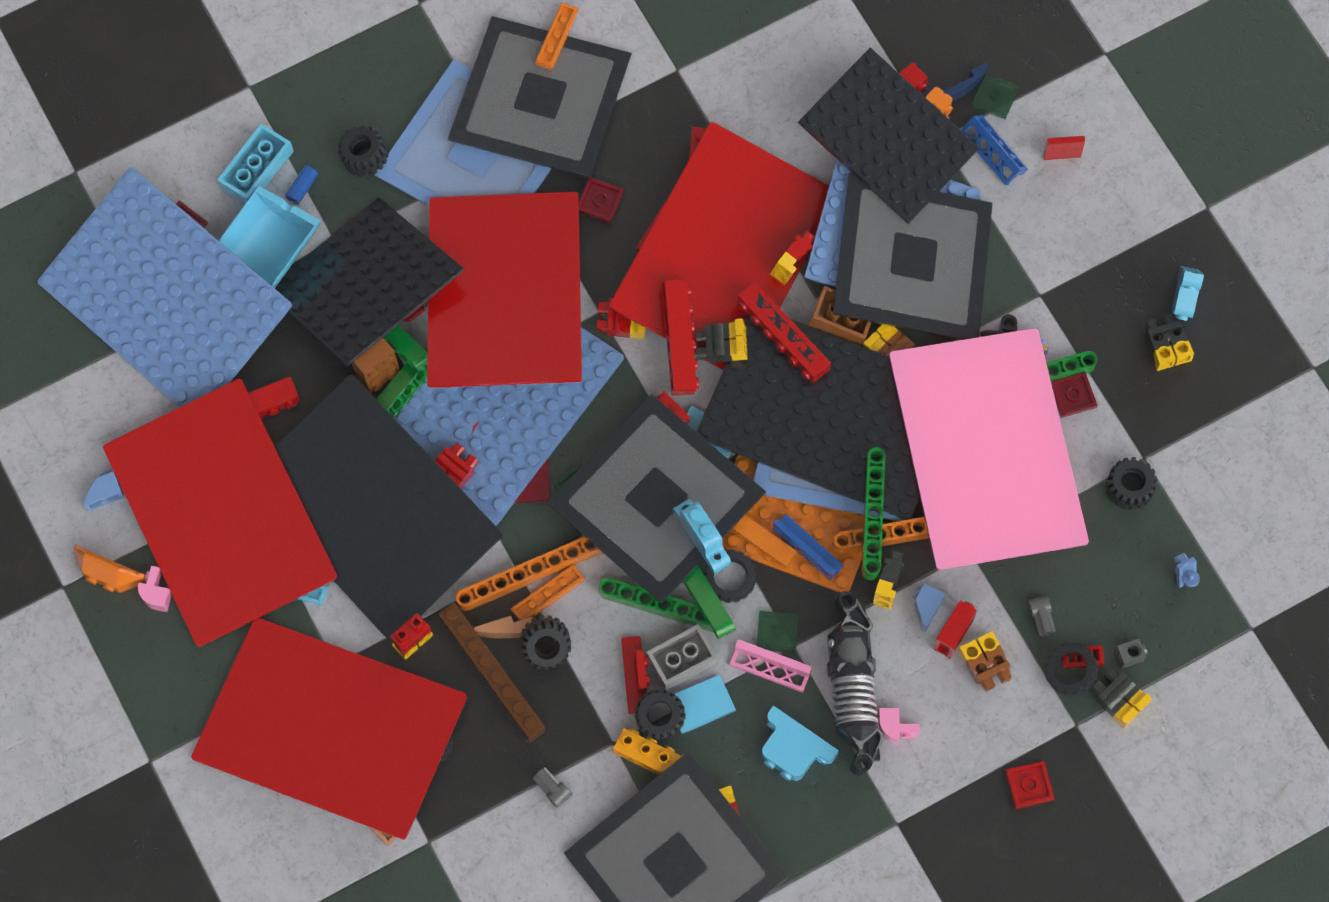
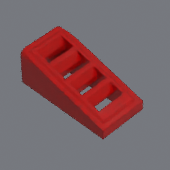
(1094, 649)

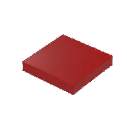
(1064, 147)
(1029, 785)

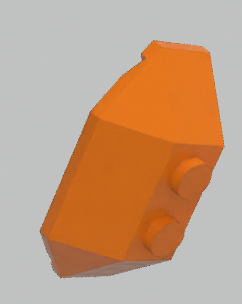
(107, 572)

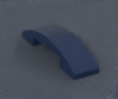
(963, 88)

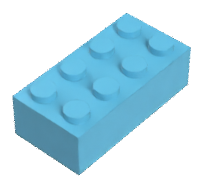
(255, 164)

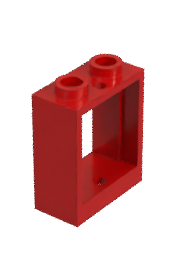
(955, 629)

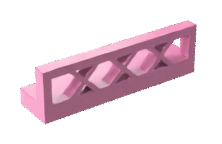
(774, 659)

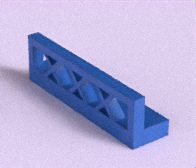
(999, 146)
(807, 547)

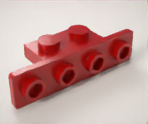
(634, 671)

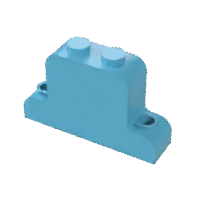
(1187, 292)
(702, 534)
(793, 747)

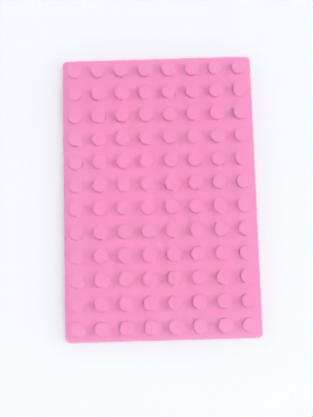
(988, 449)

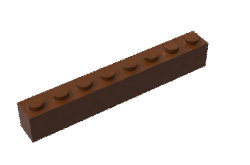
(492, 672)

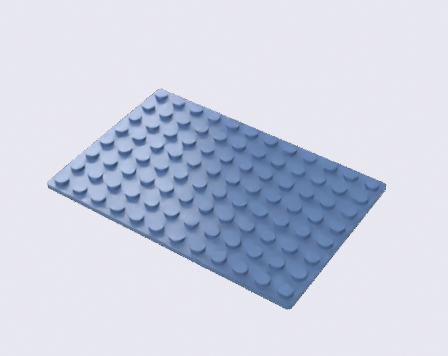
(163, 291)
(515, 426)

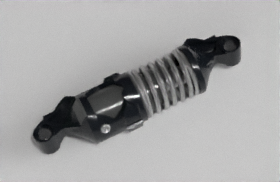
(852, 674)

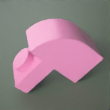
(153, 595)
(892, 729)

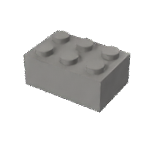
(682, 657)

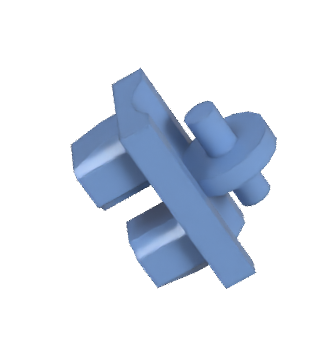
(1186, 571)

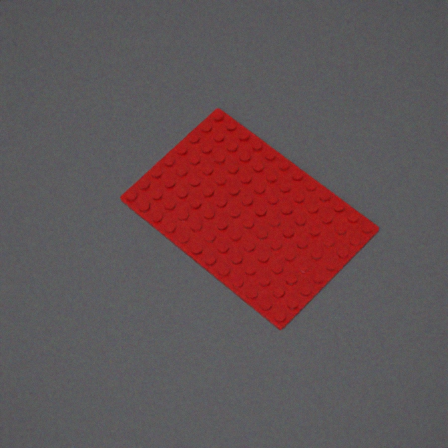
(722, 233)
(519, 298)
(219, 512)
(330, 728)

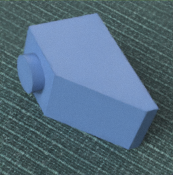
(103, 491)
(927, 604)

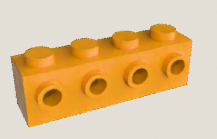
(644, 751)

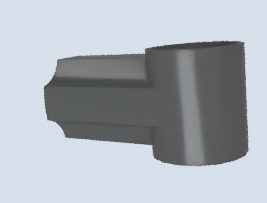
(1041, 611)
(555, 790)

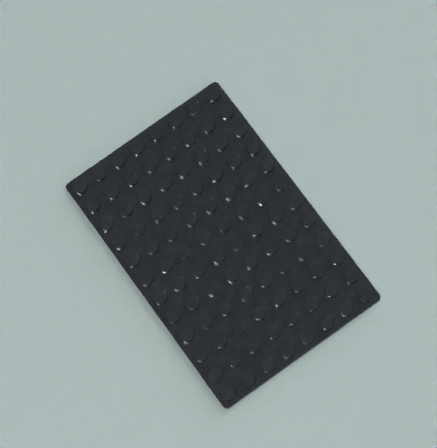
(819, 427)
(382, 507)

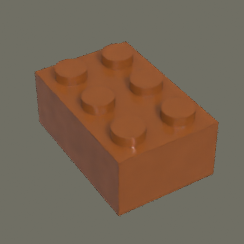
(840, 326)
(376, 366)

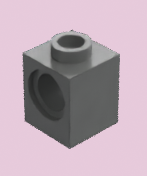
(1125, 659)

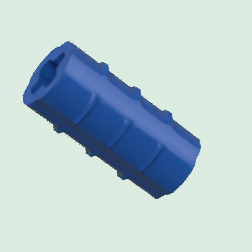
(301, 185)

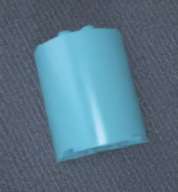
(269, 234)

